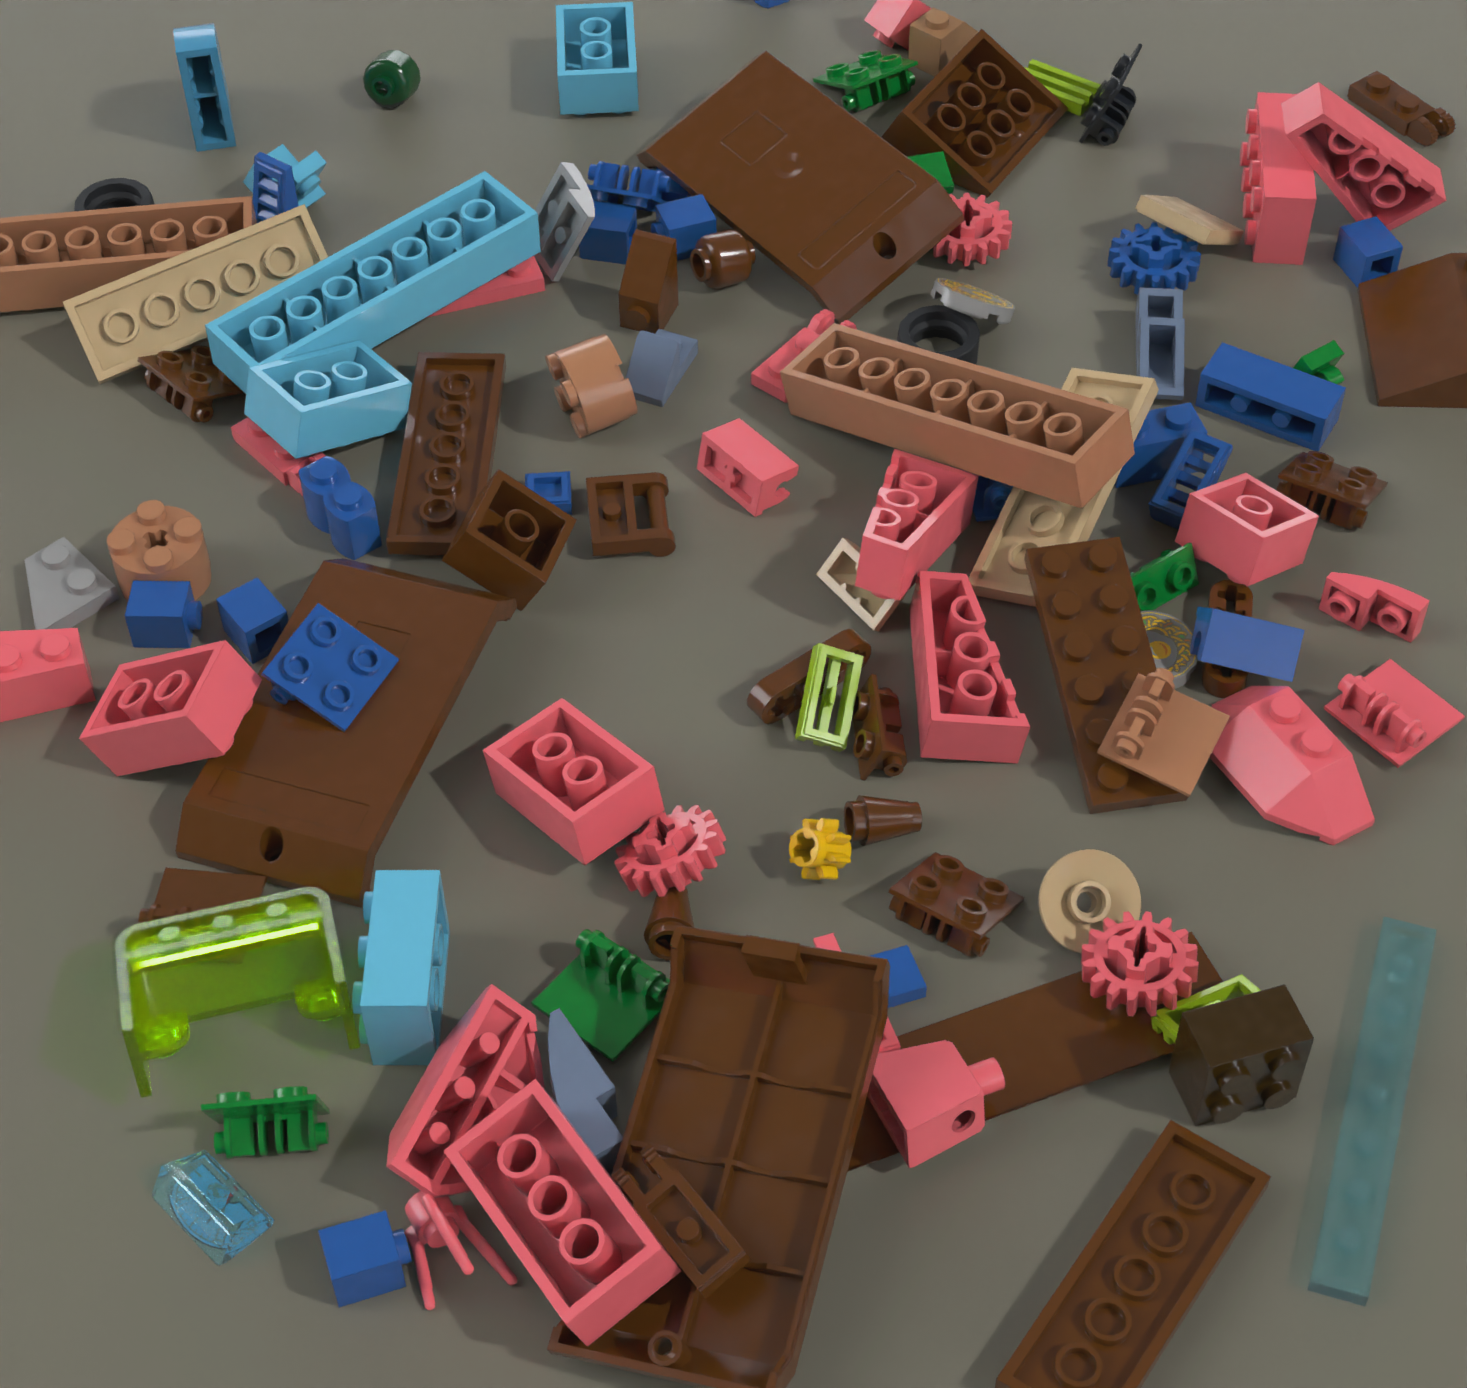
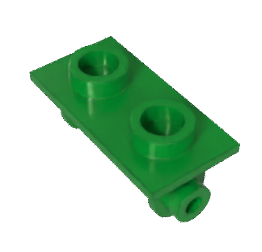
(1165, 577)

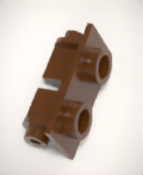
(873, 716)

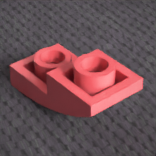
(1364, 599)

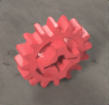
(979, 235)
(670, 851)
(1165, 966)

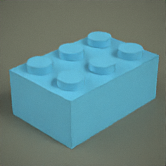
(596, 58)
(327, 398)
(402, 967)

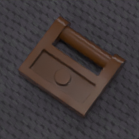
(614, 515)

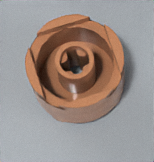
(592, 385)
(160, 546)

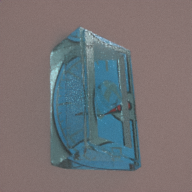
(210, 1206)

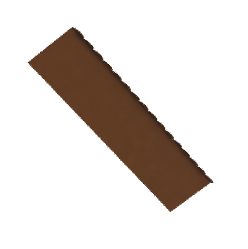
(1044, 1044)

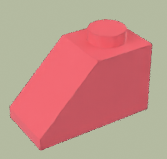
(893, 20)

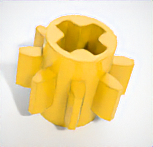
(820, 849)

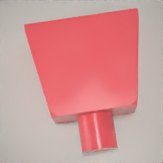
(931, 1097)

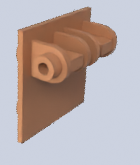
(1163, 732)

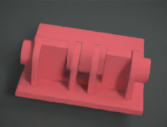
(1392, 712)

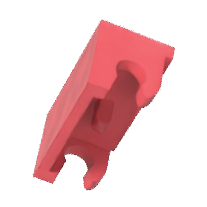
(745, 466)

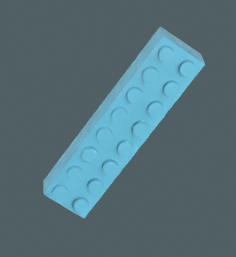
(382, 279)

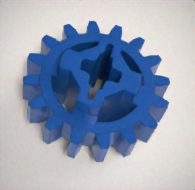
(1153, 258)

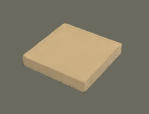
(1189, 220)

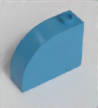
(204, 86)

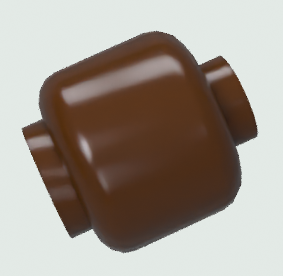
(722, 259)

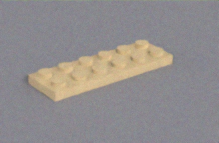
(176, 298)
(1039, 521)

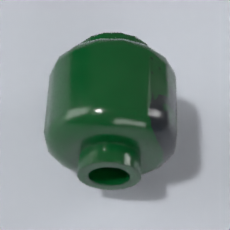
(394, 75)

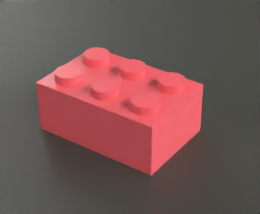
(171, 709)
(574, 780)

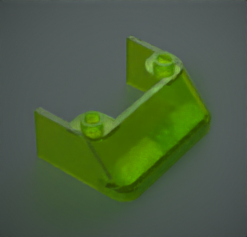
(225, 964)

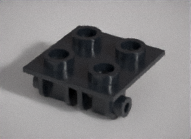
(1114, 104)

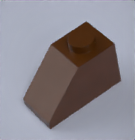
(649, 283)

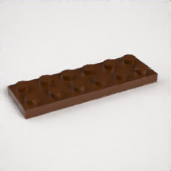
(445, 448)
(1095, 656)
(1140, 1268)

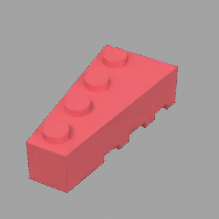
(1360, 159)
(913, 522)
(42, 672)
(960, 689)

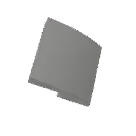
(563, 219)

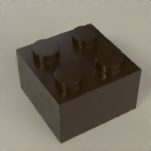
(1240, 1055)

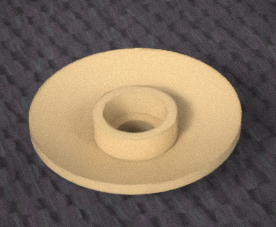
(1101, 877)

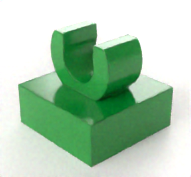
(1322, 363)

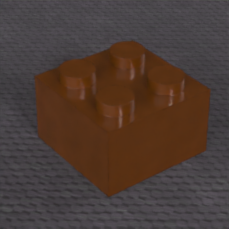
(509, 539)

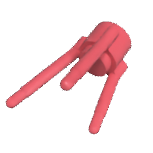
(438, 1224)

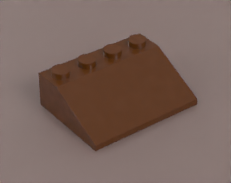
(973, 114)
(1418, 333)

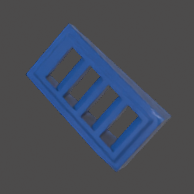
(268, 195)
(1159, 505)

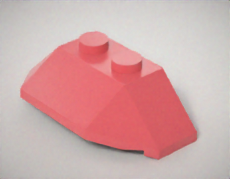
(1290, 764)
(470, 1076)

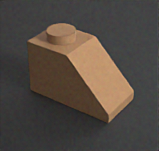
(937, 39)

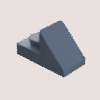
(659, 364)

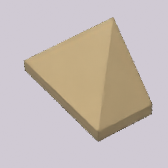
(840, 575)

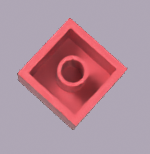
(1246, 529)

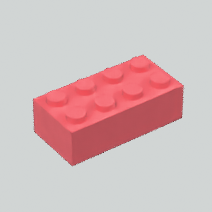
(1278, 186)
(561, 1213)

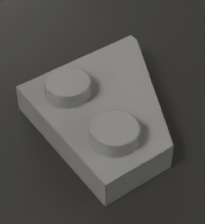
(65, 586)

